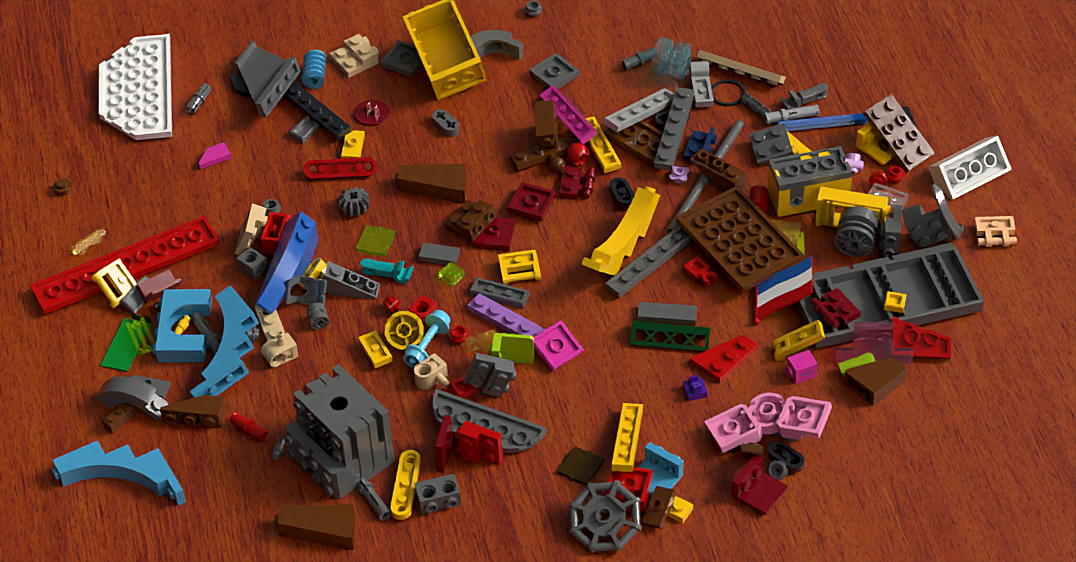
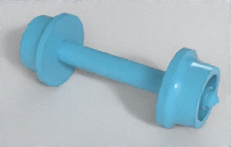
(438, 323)

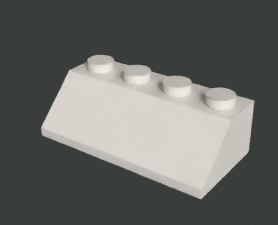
(970, 167)

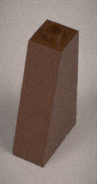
(434, 181)
(319, 524)

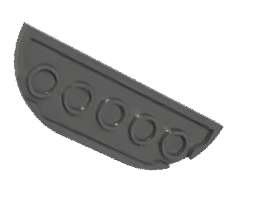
(516, 433)

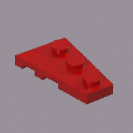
(925, 342)

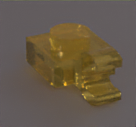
(481, 342)

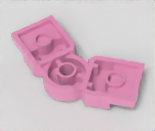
(768, 416)

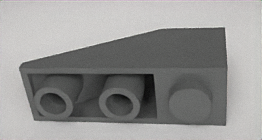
(348, 283)

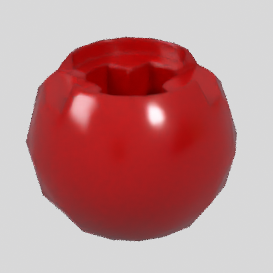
(578, 154)

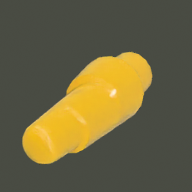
(182, 324)

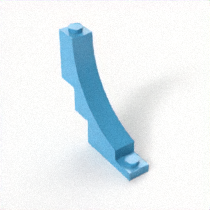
(226, 365)
(121, 463)

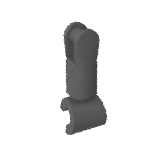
(805, 96)

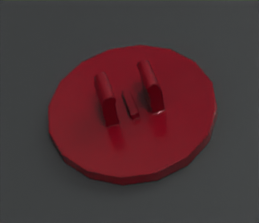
(371, 112)

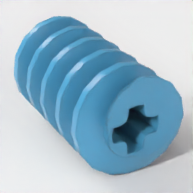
(314, 69)

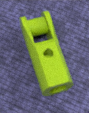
(854, 362)

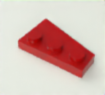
(724, 358)

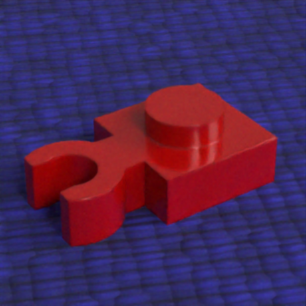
(698, 270)

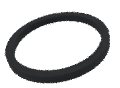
(728, 81)

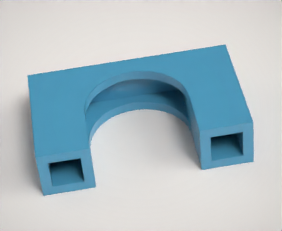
(173, 306)

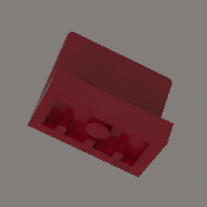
(756, 487)

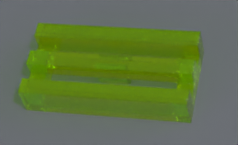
(135, 324)

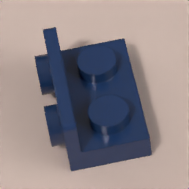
(700, 140)

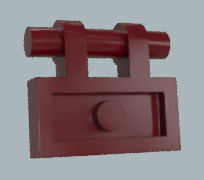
(571, 180)
(840, 306)

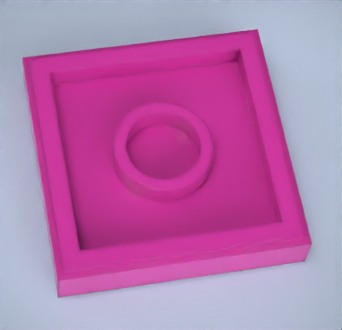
(557, 346)

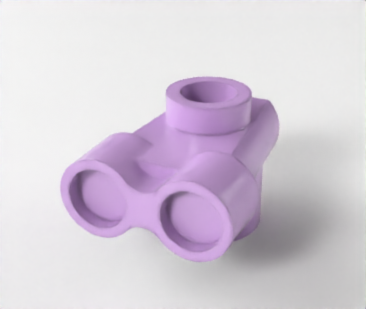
(854, 162)

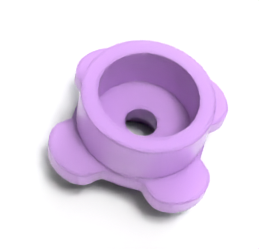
(679, 174)

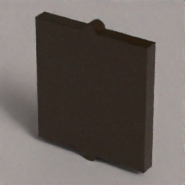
(581, 466)

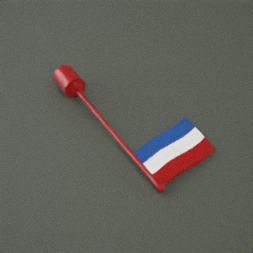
(785, 286)

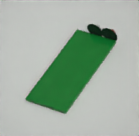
(122, 351)

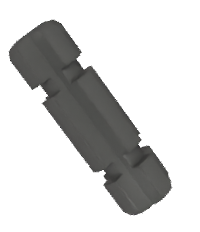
(754, 104)

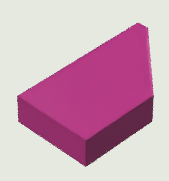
(215, 155)

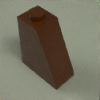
(546, 123)
(875, 379)

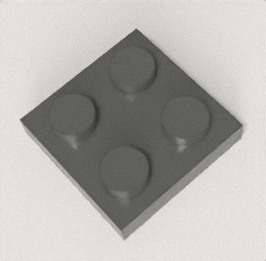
(402, 59)
(554, 71)
(771, 144)

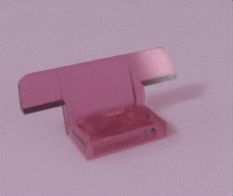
(875, 339)

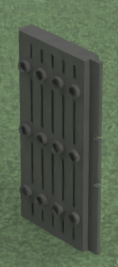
(932, 279)

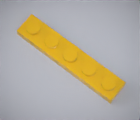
(627, 437)

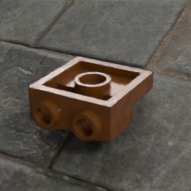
(471, 219)

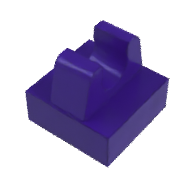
(694, 388)

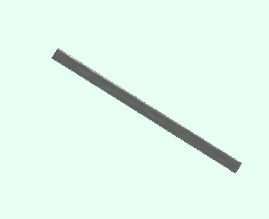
(703, 180)

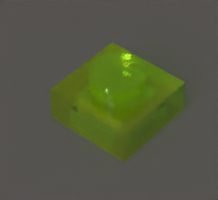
(451, 274)

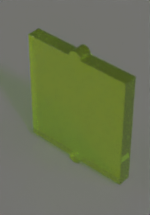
(376, 240)

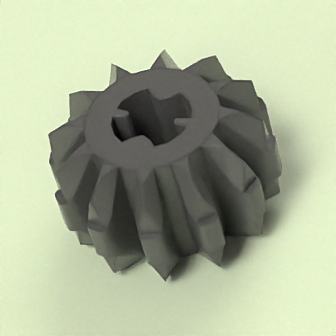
(354, 201)

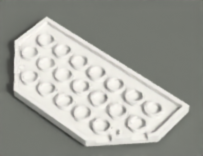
(138, 88)

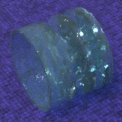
(671, 58)

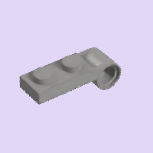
(701, 84)

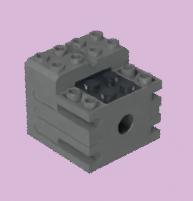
(339, 433)

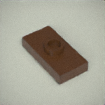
(750, 449)
(659, 507)

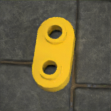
(313, 270)

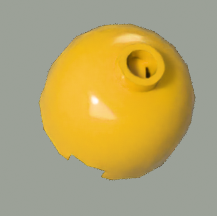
(400, 322)

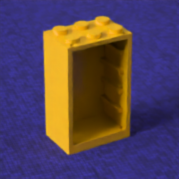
(445, 48)

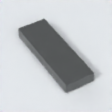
(500, 292)
(667, 313)

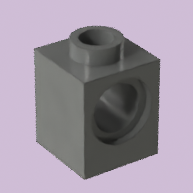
(252, 264)

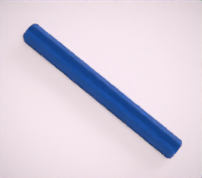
(823, 122)

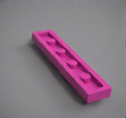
(569, 115)

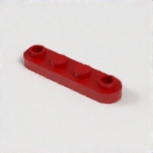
(340, 167)

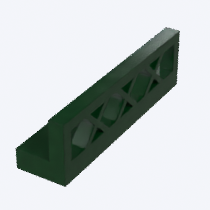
(670, 328)

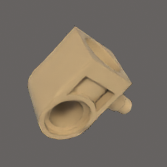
(280, 350)
(431, 372)

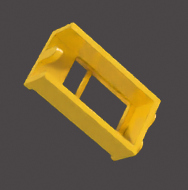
(831, 197)

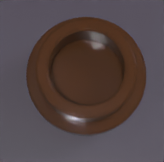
(62, 187)

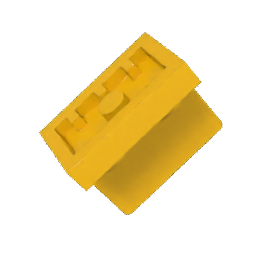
(867, 143)

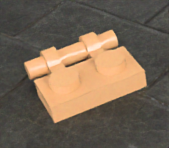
(993, 227)

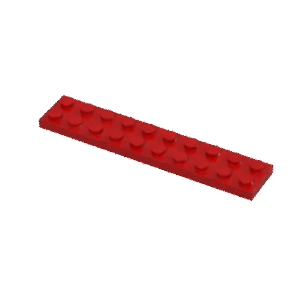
(138, 259)

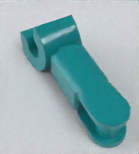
(386, 269)

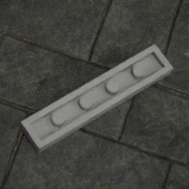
(639, 110)

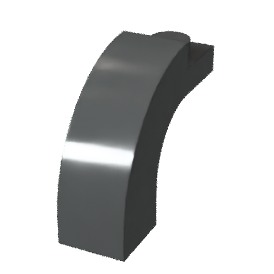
(497, 42)
(133, 392)

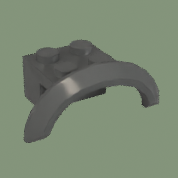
(931, 226)

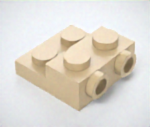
(355, 55)
(251, 227)

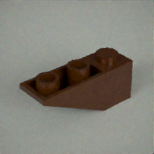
(718, 171)
(199, 411)

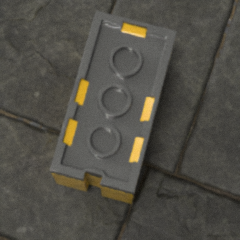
(797, 179)

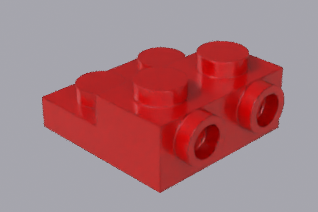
(478, 443)
(637, 482)

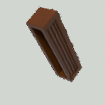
(120, 417)

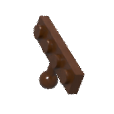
(541, 154)

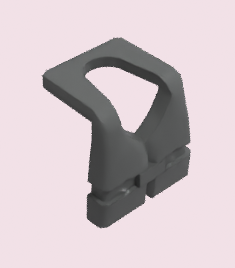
(315, 290)

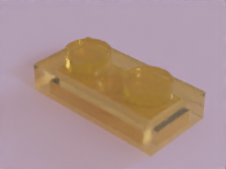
(93, 238)

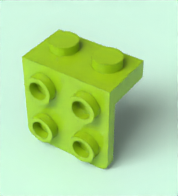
(513, 347)

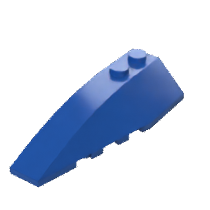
(289, 260)

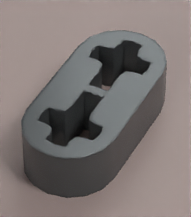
(442, 125)

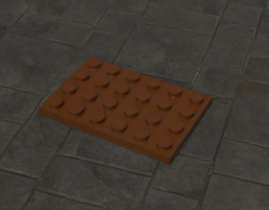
(740, 238)

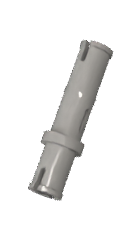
(791, 114)

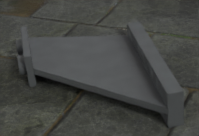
(266, 76)

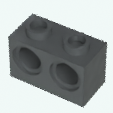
(437, 494)

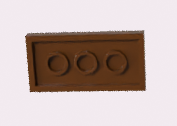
(640, 140)

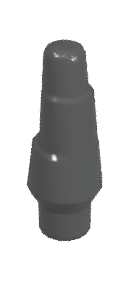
(278, 449)

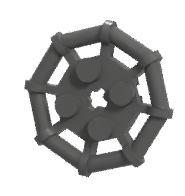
(609, 527)

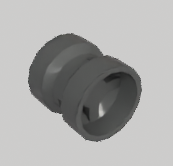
(318, 316)

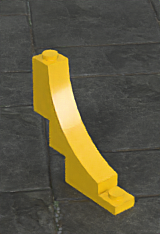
(635, 223)

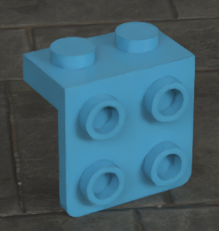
(665, 466)

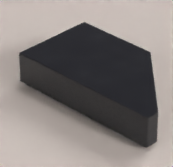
(239, 85)

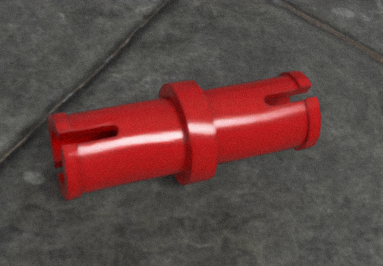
(248, 426)

